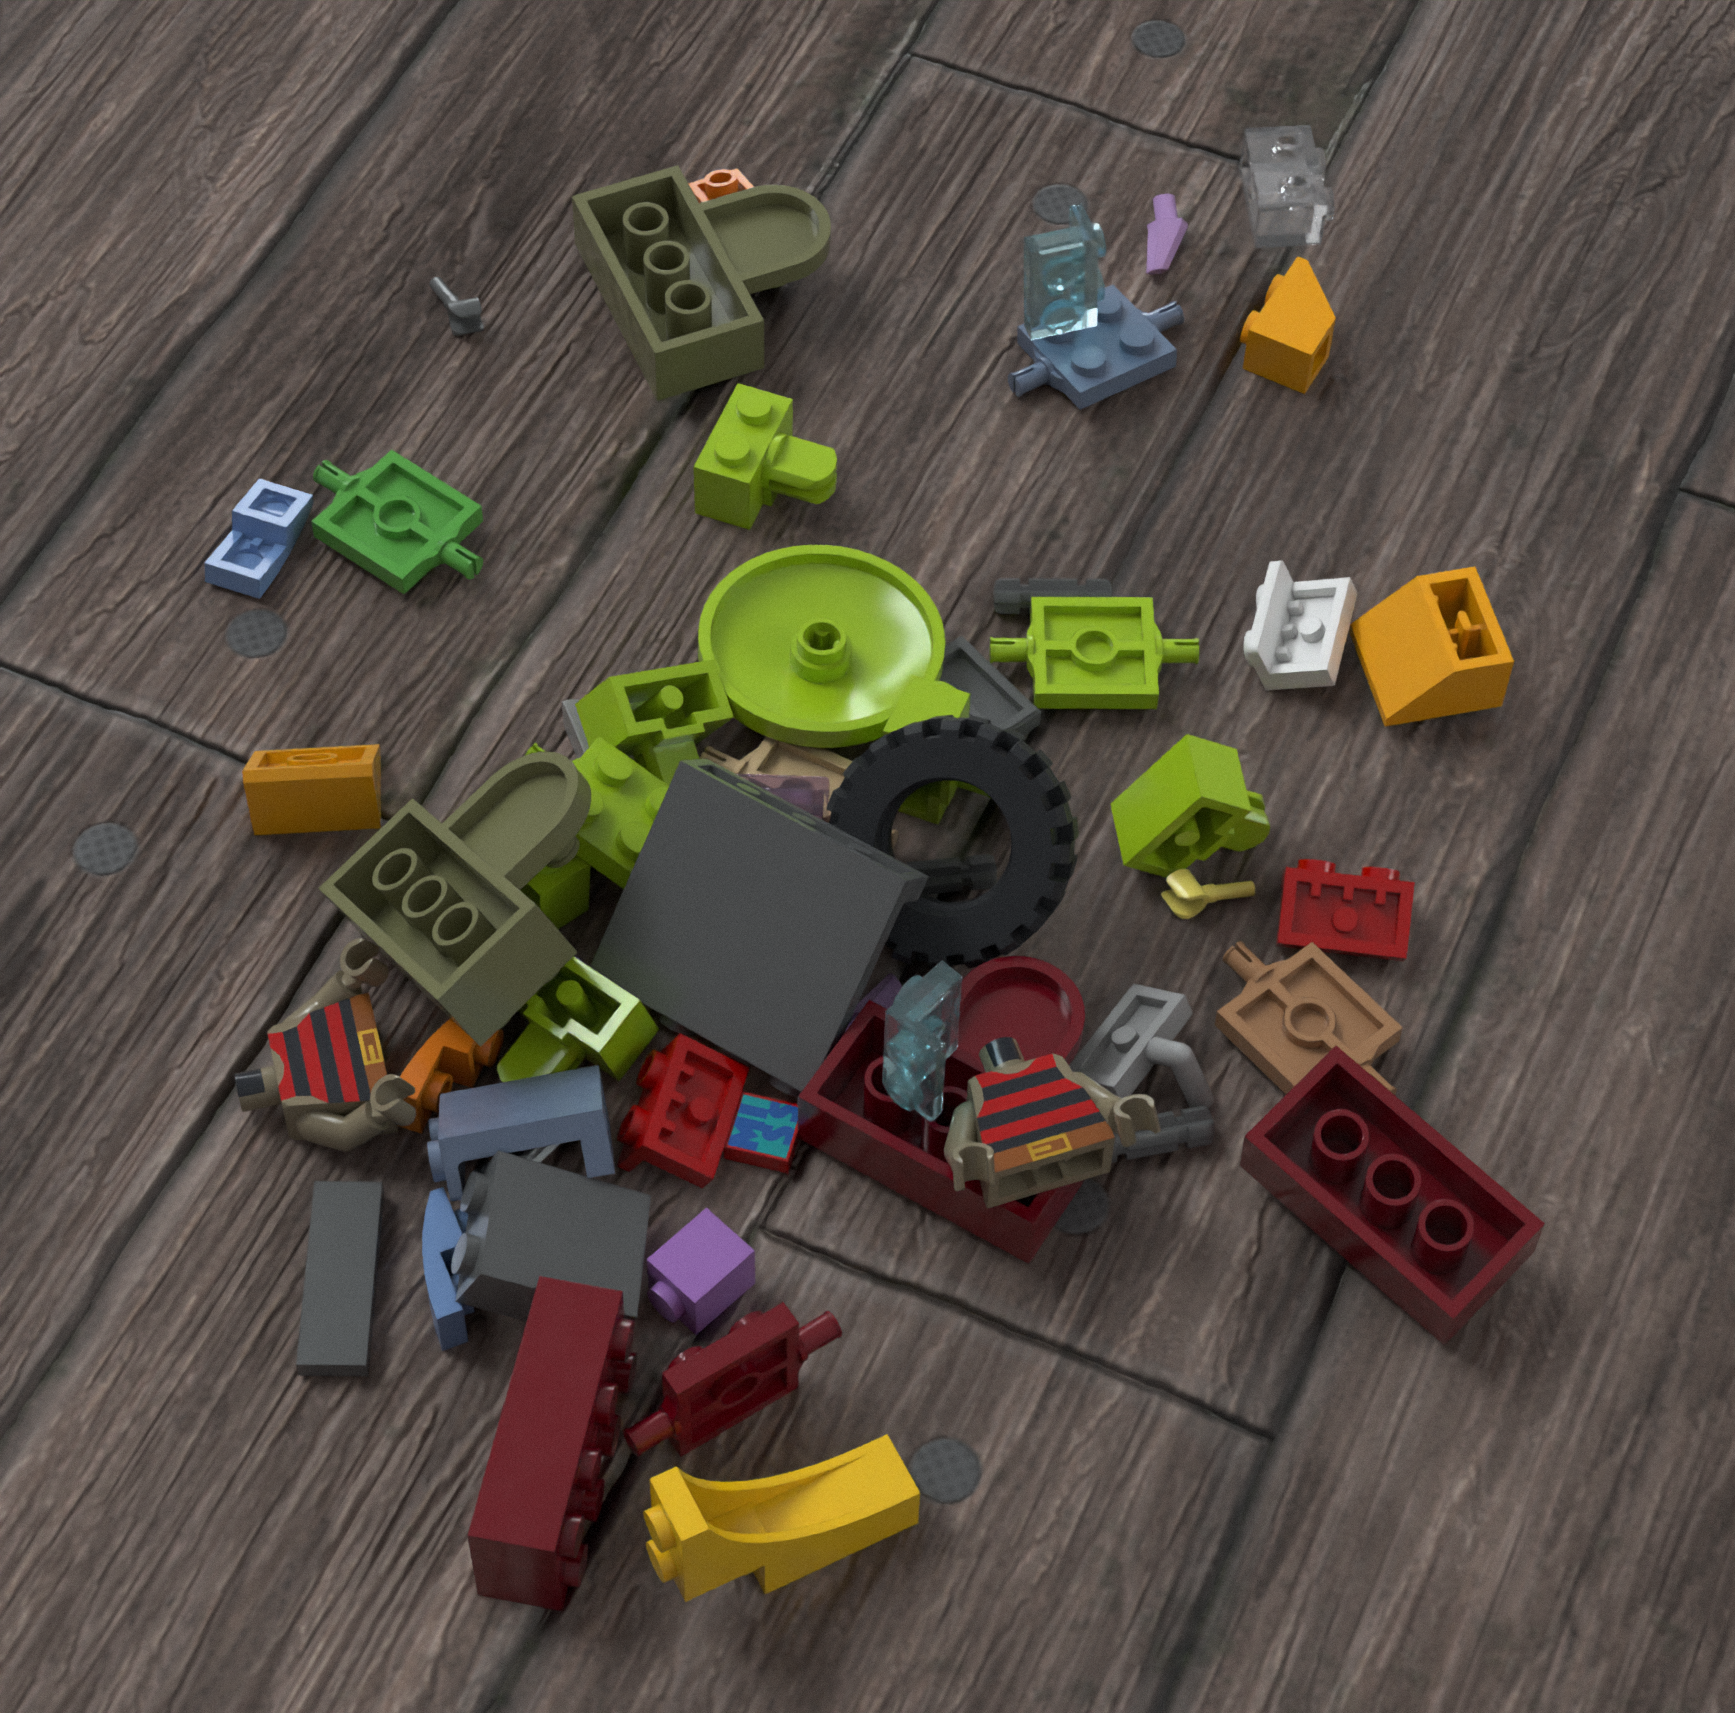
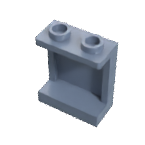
(520, 1118)

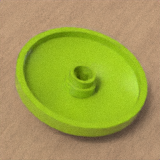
(819, 643)

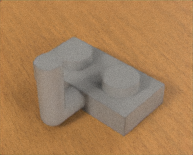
(1136, 1038)

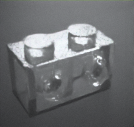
(1285, 186)

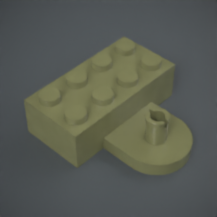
(686, 270)
(450, 897)

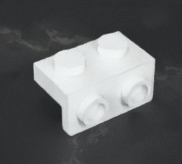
(1299, 629)

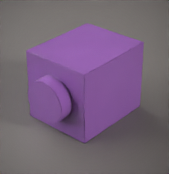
(700, 1272)

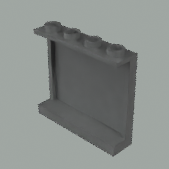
(752, 922)

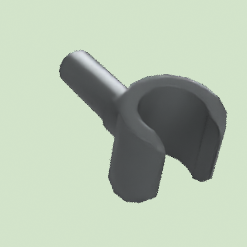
(462, 314)

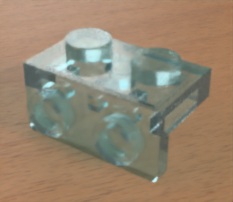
(1063, 277)
(919, 1039)

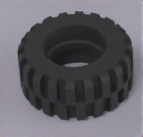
(1023, 789)

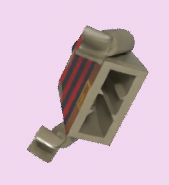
(332, 1063)
(1037, 1125)

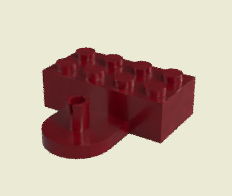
(858, 1123)

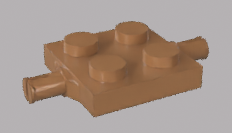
(1299, 1013)

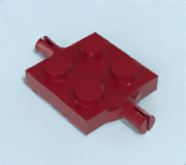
(731, 1378)

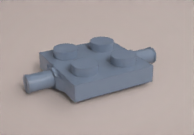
(1102, 358)

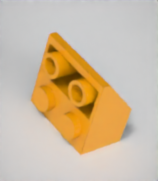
(1433, 649)

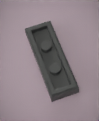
(340, 1279)

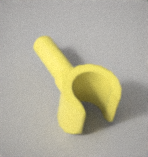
(1190, 898)

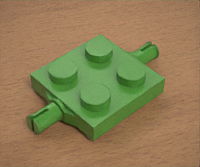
(397, 521)

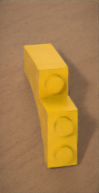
(778, 1523)

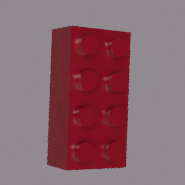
(1390, 1194)
(551, 1445)

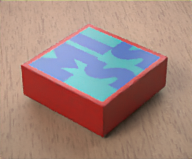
(763, 1132)

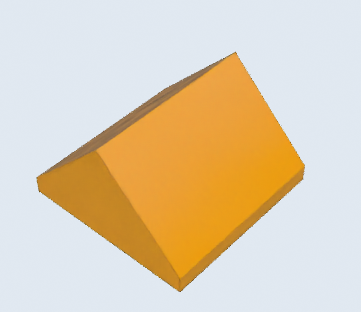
(314, 789)

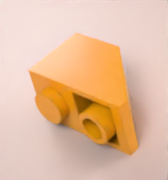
(1292, 331)

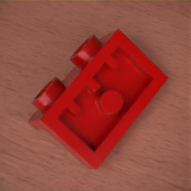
(1345, 911)
(682, 1110)

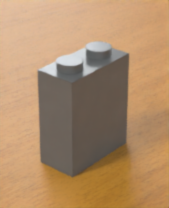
(546, 1224)

